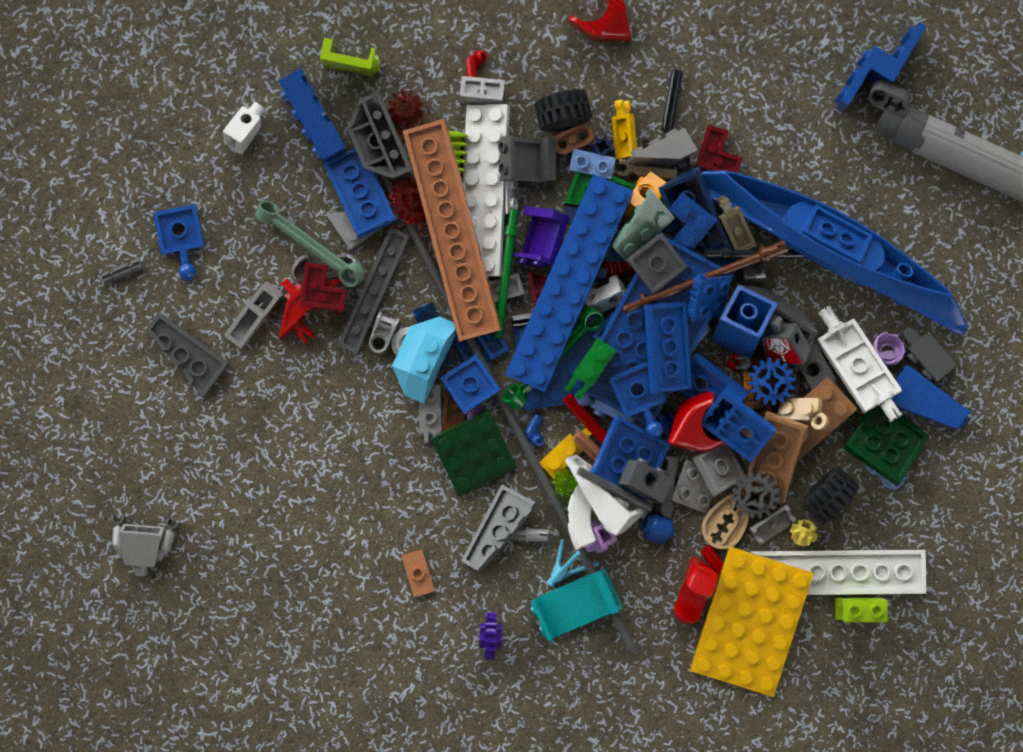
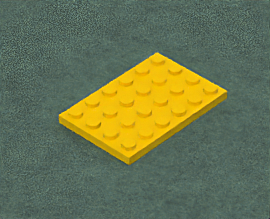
(751, 621)

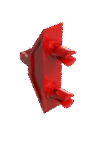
(295, 313)

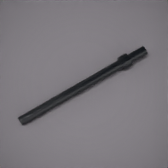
(726, 254)

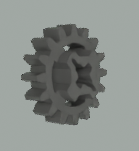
(759, 501)

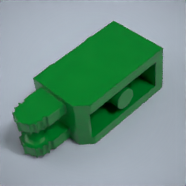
(591, 366)

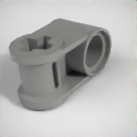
(383, 332)

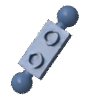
(602, 409)

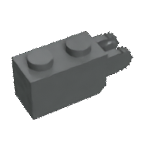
(927, 354)

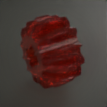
(399, 113)

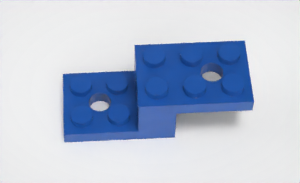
(879, 66)
(728, 413)

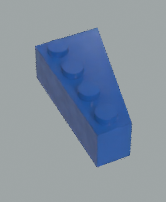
(312, 115)

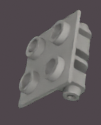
(692, 489)

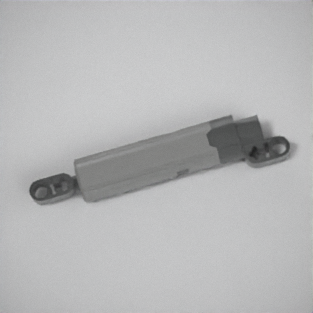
(945, 142)

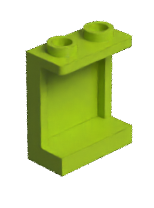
(348, 63)
(861, 609)

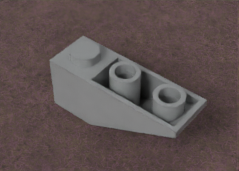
(666, 152)

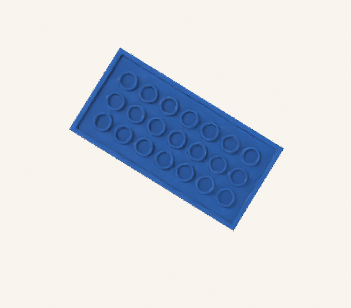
(628, 331)

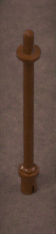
(765, 254)

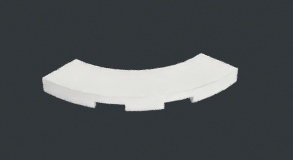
(579, 519)

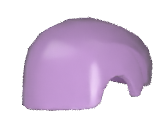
(892, 340)

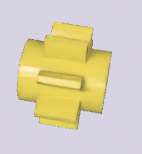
(803, 532)

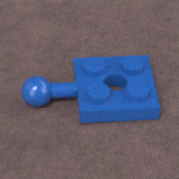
(189, 240)
(642, 403)

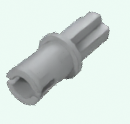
(530, 534)

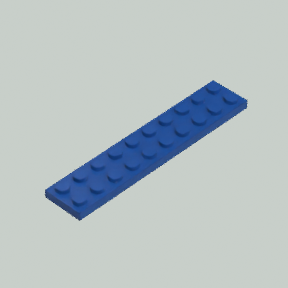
(569, 283)

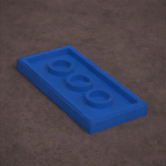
(359, 193)
(667, 347)

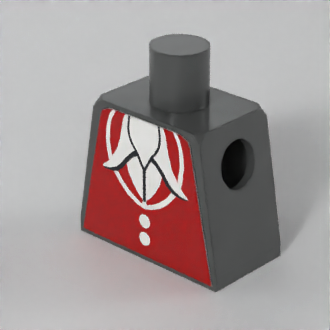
(785, 342)

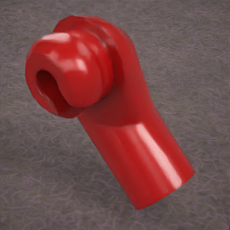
(474, 62)

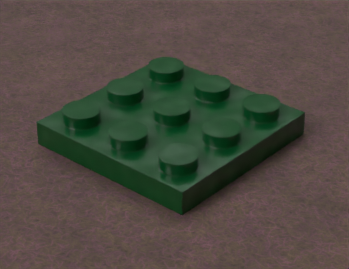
(886, 445)
(473, 452)

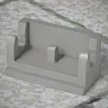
(481, 91)
(772, 525)

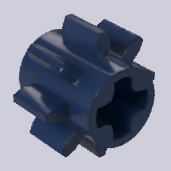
(607, 145)

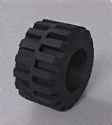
(563, 110)
(830, 495)

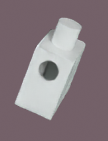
(241, 131)

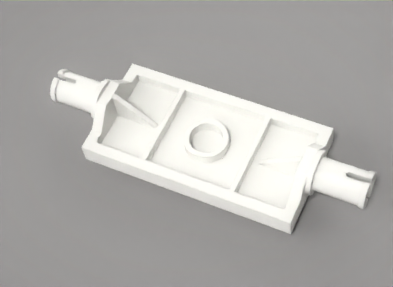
(858, 365)

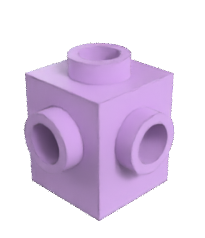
(602, 536)

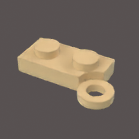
(803, 410)

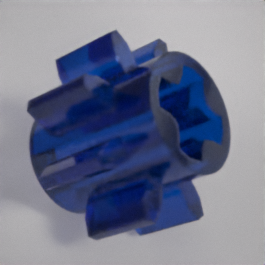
(666, 421)

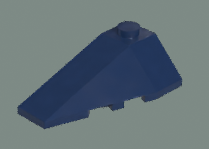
(696, 187)

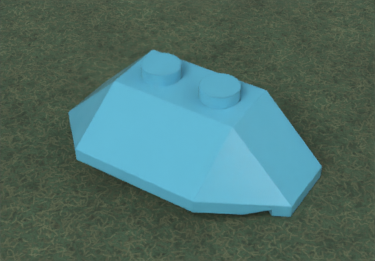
(423, 356)

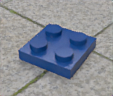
(470, 384)

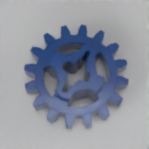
(780, 380)

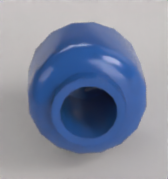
(657, 528)

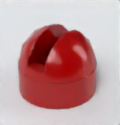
(731, 365)

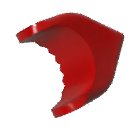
(610, 27)
(687, 425)
(694, 591)

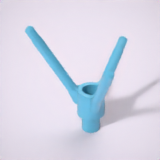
(560, 572)

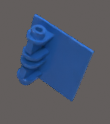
(708, 297)

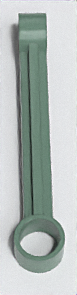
(268, 213)

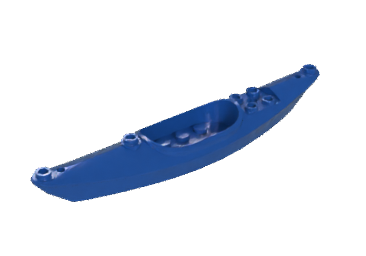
(838, 245)

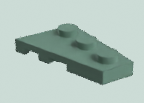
(646, 223)

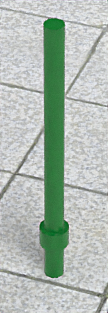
(511, 232)

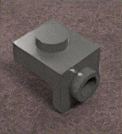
(754, 273)

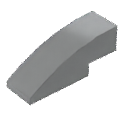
(254, 314)

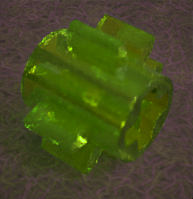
(560, 482)

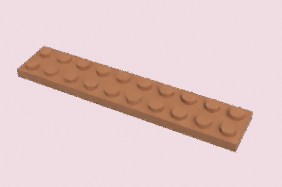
(452, 230)

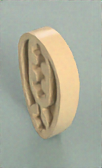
(715, 515)

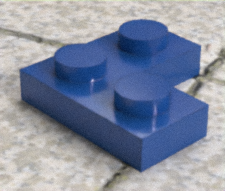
(696, 220)

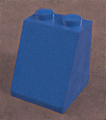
(744, 322)

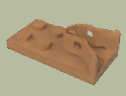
(834, 405)

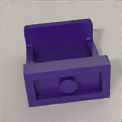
(543, 237)

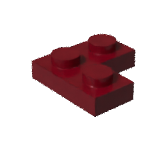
(711, 154)
(314, 292)

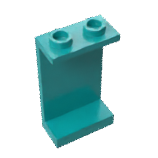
(576, 604)

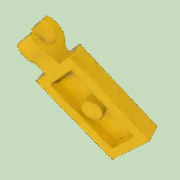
(624, 130)
(555, 460)

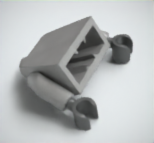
(141, 544)

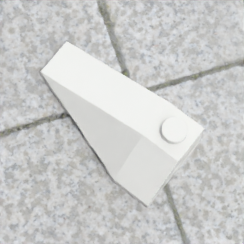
(610, 509)

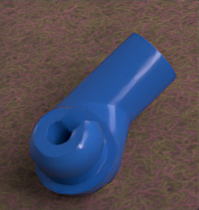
(532, 431)

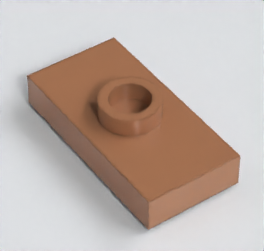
(418, 573)

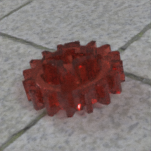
(407, 201)

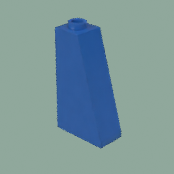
(927, 400)

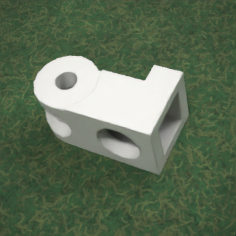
(607, 295)

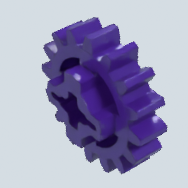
(490, 635)

